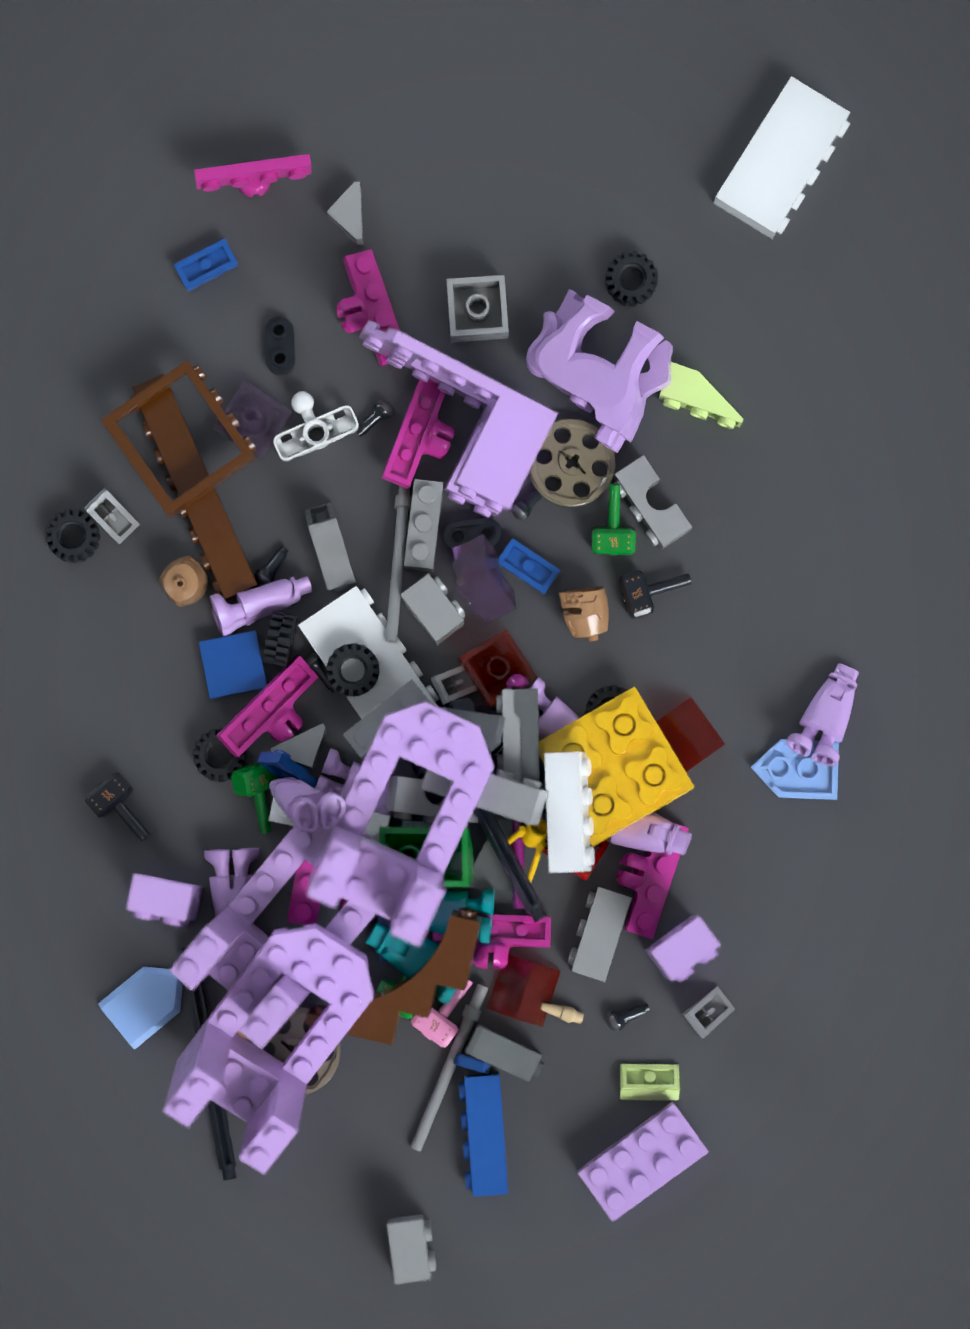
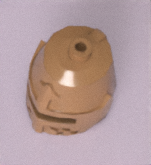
(184, 581)
(585, 611)

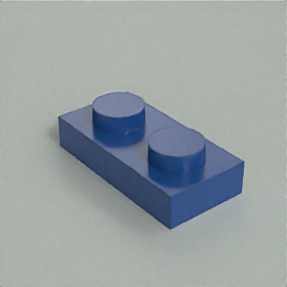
(206, 265)
(528, 566)
(282, 766)

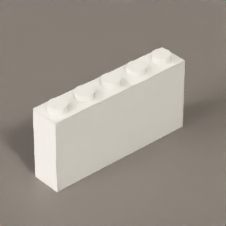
(783, 158)
(353, 621)

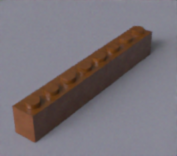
(186, 470)

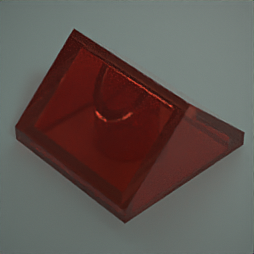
(492, 665)
(689, 734)
(522, 990)

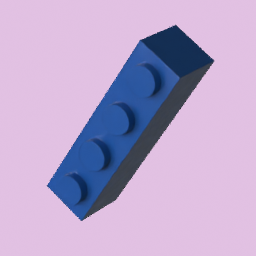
(485, 1135)

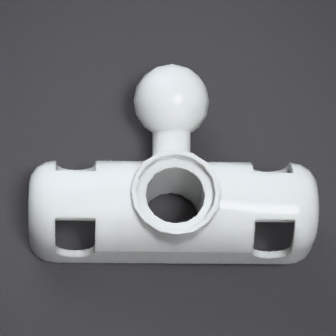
(303, 403)

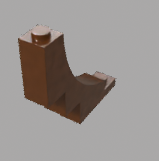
(415, 995)

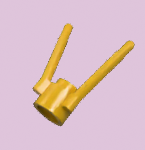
(532, 837)

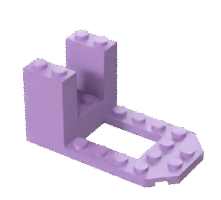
(504, 436)
(376, 875)
(233, 940)
(248, 1079)

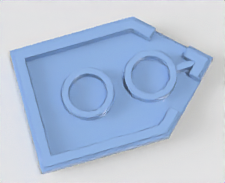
(795, 775)
(143, 1003)

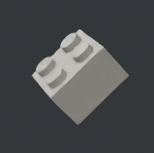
(477, 308)
(433, 609)
(409, 1248)

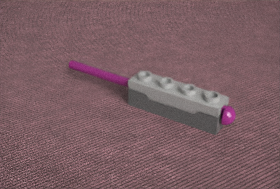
(520, 744)

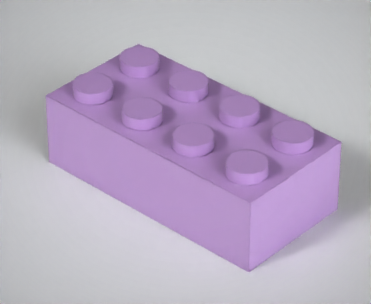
(165, 898)
(683, 948)
(642, 1161)

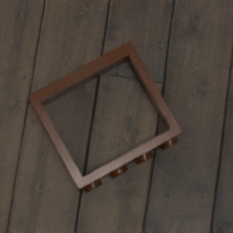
(227, 420)

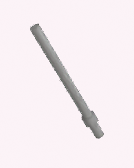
(403, 505)
(471, 1014)

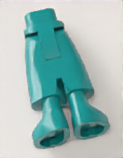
(459, 899)
(405, 956)

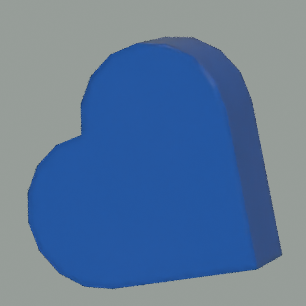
(472, 1063)

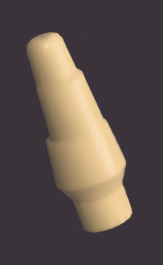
(564, 1013)

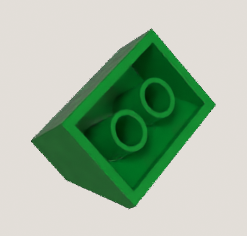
(410, 841)

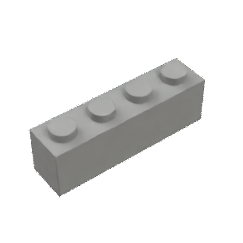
(500, 795)

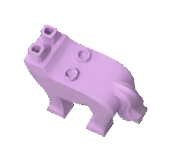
(612, 390)

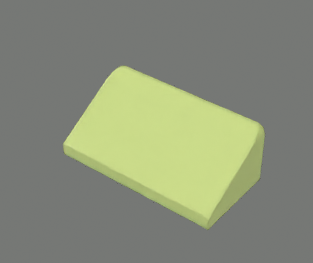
(649, 1082)

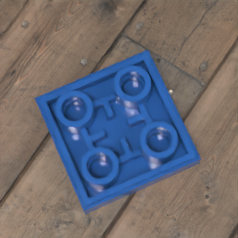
(233, 664)

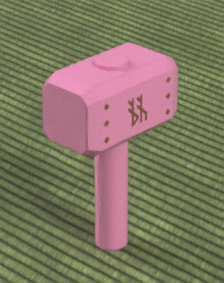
(437, 1025)

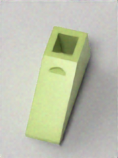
(695, 393)

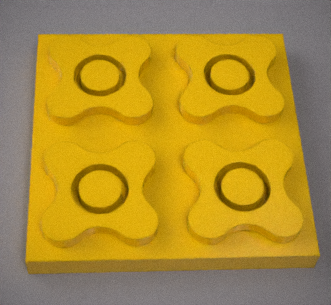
(629, 760)

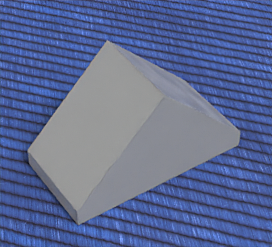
(347, 213)
(111, 516)
(453, 685)
(305, 746)
(708, 1012)

